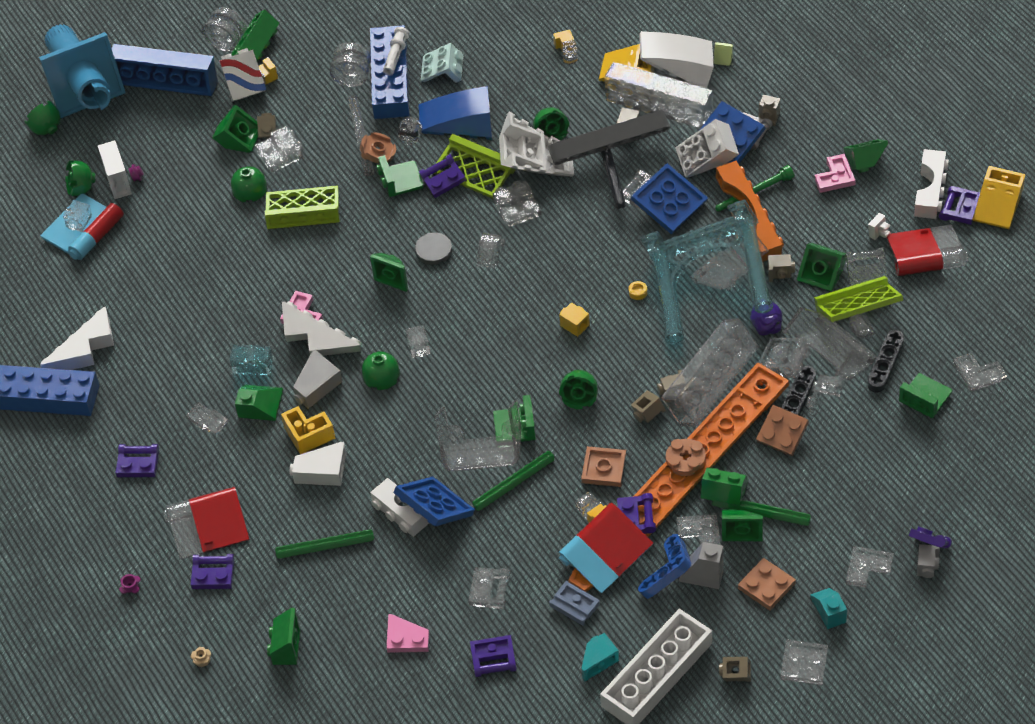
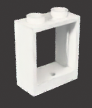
(114, 169)

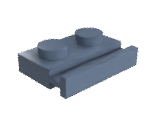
(574, 603)

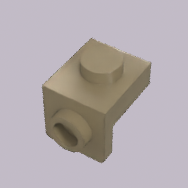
(266, 125)

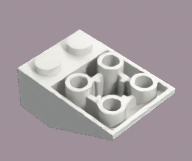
(707, 149)

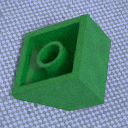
(821, 266)
(723, 486)
(284, 639)

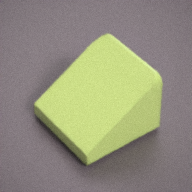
(723, 54)

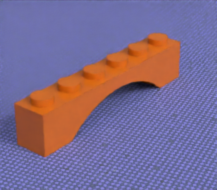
(733, 182)

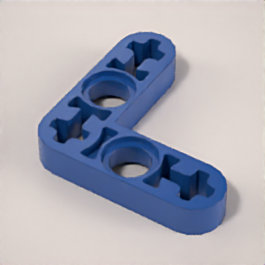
(678, 564)

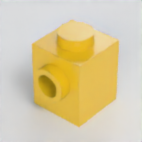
(574, 319)

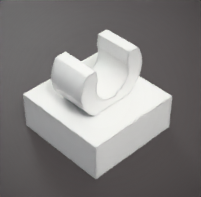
(878, 227)

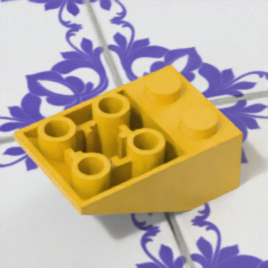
(627, 56)
(999, 197)

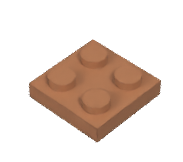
(782, 430)
(603, 466)
(766, 584)

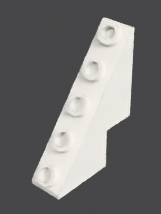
(320, 336)
(77, 349)

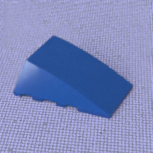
(458, 114)

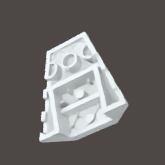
(680, 55)
(528, 149)

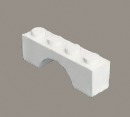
(927, 199)

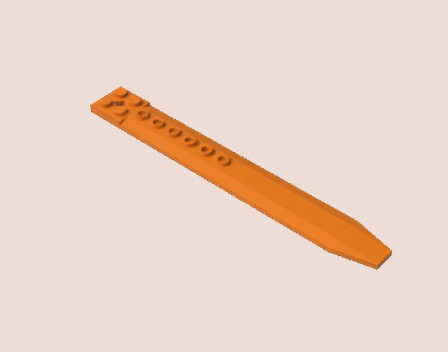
(717, 435)

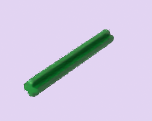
(512, 481)
(769, 511)
(324, 543)

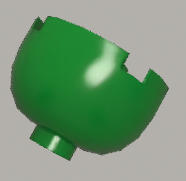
(44, 119)
(552, 122)
(79, 178)
(248, 184)
(380, 370)
(578, 389)

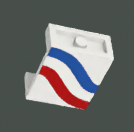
(242, 74)

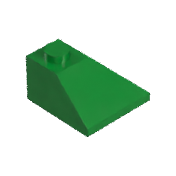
(237, 131)
(865, 154)
(389, 271)
(258, 402)
(741, 526)

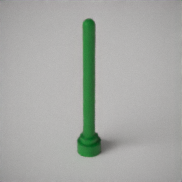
(785, 173)

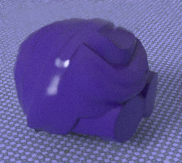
(765, 322)

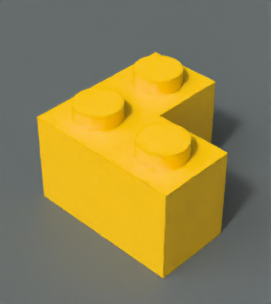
(307, 433)

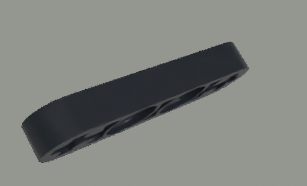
(885, 360)
(800, 398)

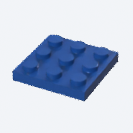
(743, 128)
(669, 198)
(433, 501)

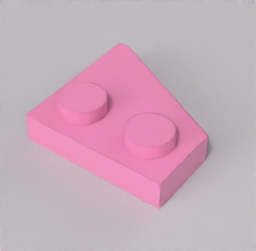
(406, 636)

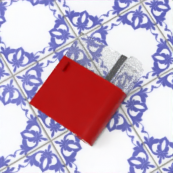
(926, 250)
(207, 523)

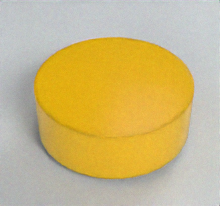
(638, 290)

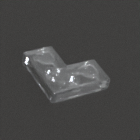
(976, 376)
(699, 526)
(866, 560)

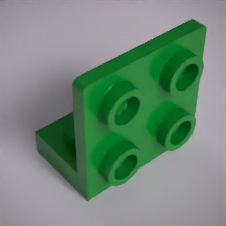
(924, 395)
(526, 419)

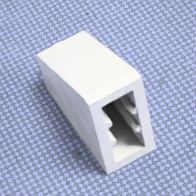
(320, 466)

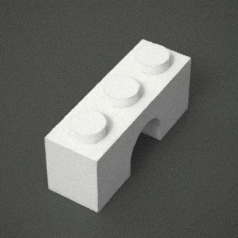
(404, 516)

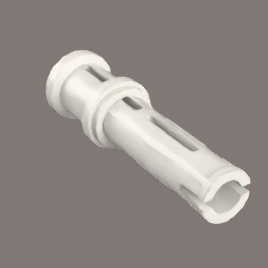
(397, 45)

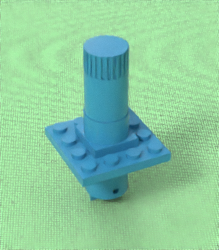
(80, 71)

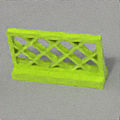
(483, 155)
(303, 214)
(857, 299)

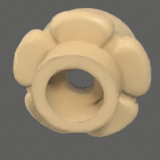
(201, 661)

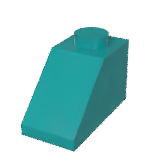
(830, 607)
(598, 656)

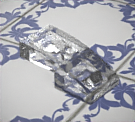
(206, 419)

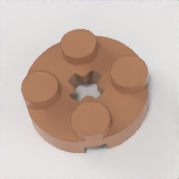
(369, 150)
(685, 447)

